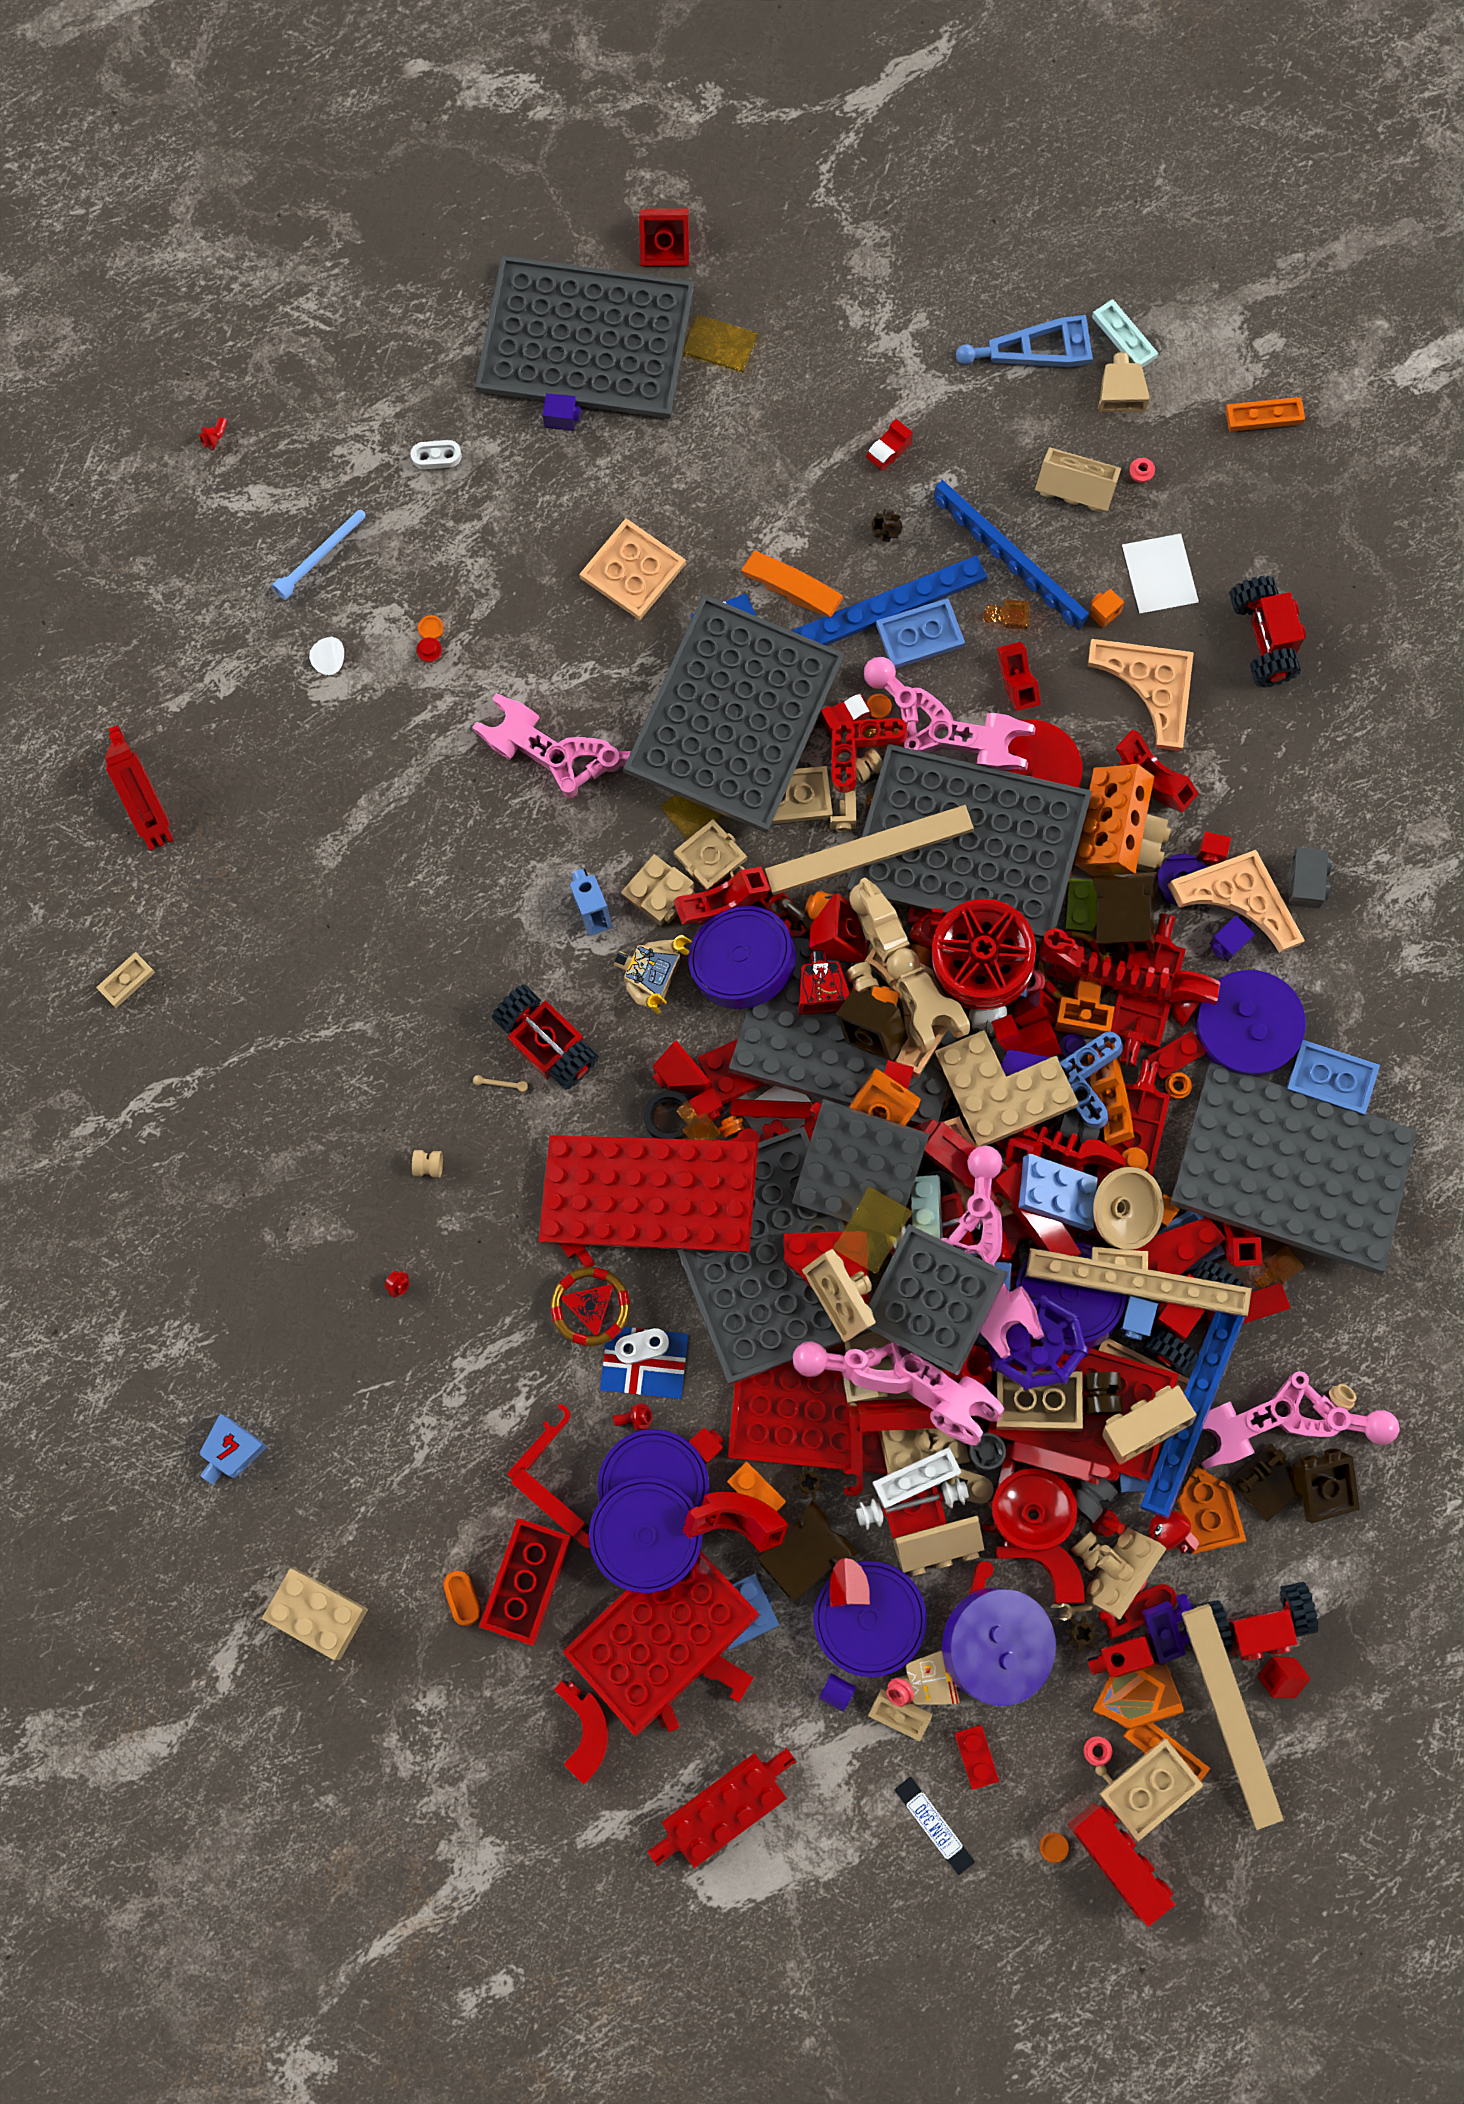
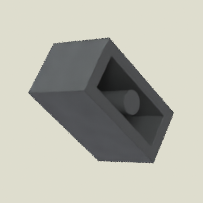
(1309, 877)

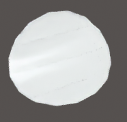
(327, 655)

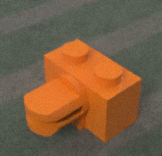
(1083, 1013)
(751, 1483)

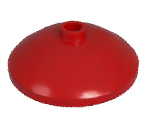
(1038, 1493)

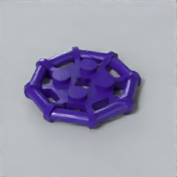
(1046, 1356)

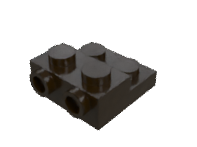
(1326, 1485)

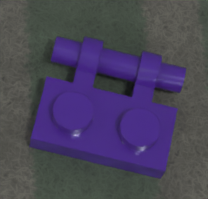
(1164, 1631)

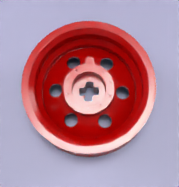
(960, 983)

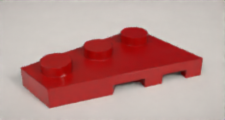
(1182, 1246)

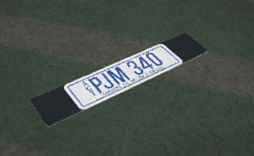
(934, 1825)

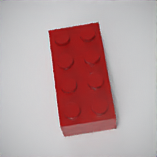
(526, 1581)
(1122, 1866)

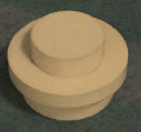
(1342, 1396)

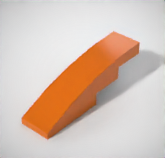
(793, 584)
(1111, 1090)

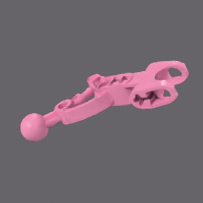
(518, 734)
(988, 741)
(1008, 1307)
(950, 1400)
(1234, 1430)

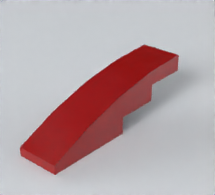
(1044, 1231)

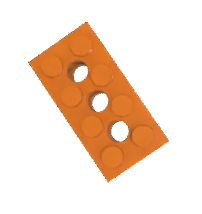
(1114, 820)
(889, 1094)

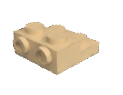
(656, 889)

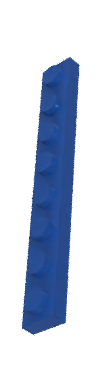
(1015, 559)
(895, 601)
(1200, 1394)

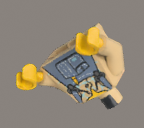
(652, 970)

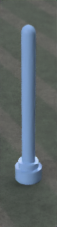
(284, 586)

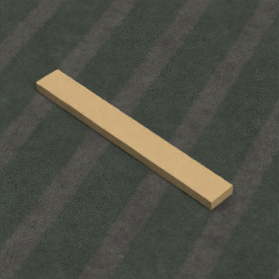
(869, 849)
(1138, 1282)
(1232, 1716)

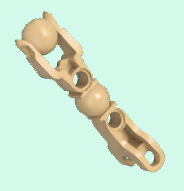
(903, 964)

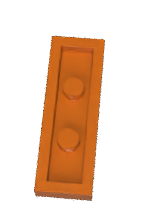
(1265, 414)
(1149, 1735)

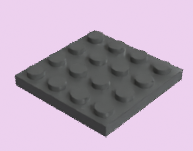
(853, 1153)
(934, 1299)

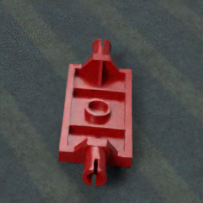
(1140, 1018)
(1148, 1116)
(723, 1810)

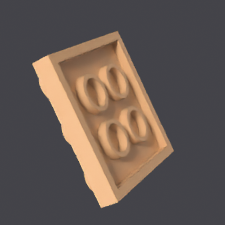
(632, 569)

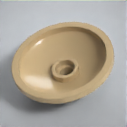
(1138, 1210)

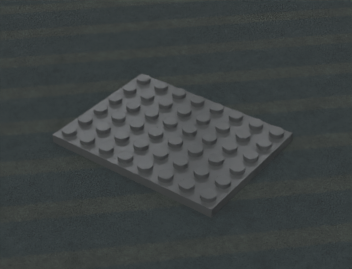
(586, 336)
(734, 713)
(1018, 846)
(811, 1052)
(1294, 1169)
(753, 1300)

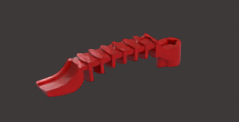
(1185, 985)
(1090, 1152)

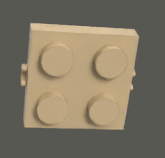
(710, 855)

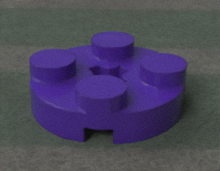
(1171, 870)

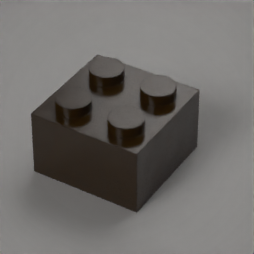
(872, 1025)

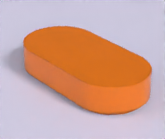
(462, 1598)

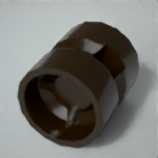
(1103, 1393)

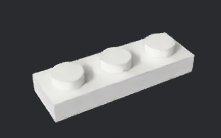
(916, 1477)

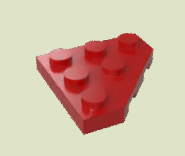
(804, 1248)

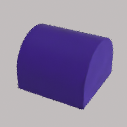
(837, 1692)

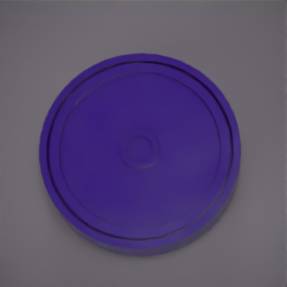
(742, 957)
(1253, 1024)
(1098, 1309)
(655, 1455)
(641, 1535)
(874, 1636)
(999, 1646)

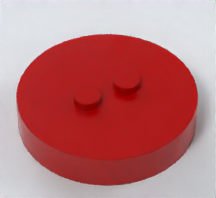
(1049, 754)

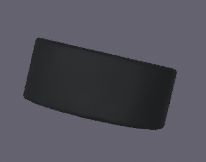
(653, 1103)

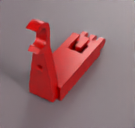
(136, 791)
(951, 1154)
(881, 1416)
(1050, 1462)
(538, 1493)

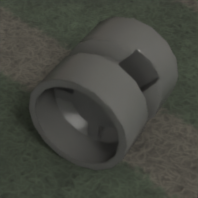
(1073, 1123)
(987, 1453)
(1092, 1497)

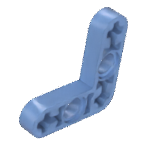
(1078, 1082)

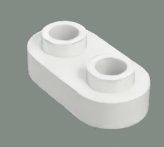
(436, 454)
(642, 1347)

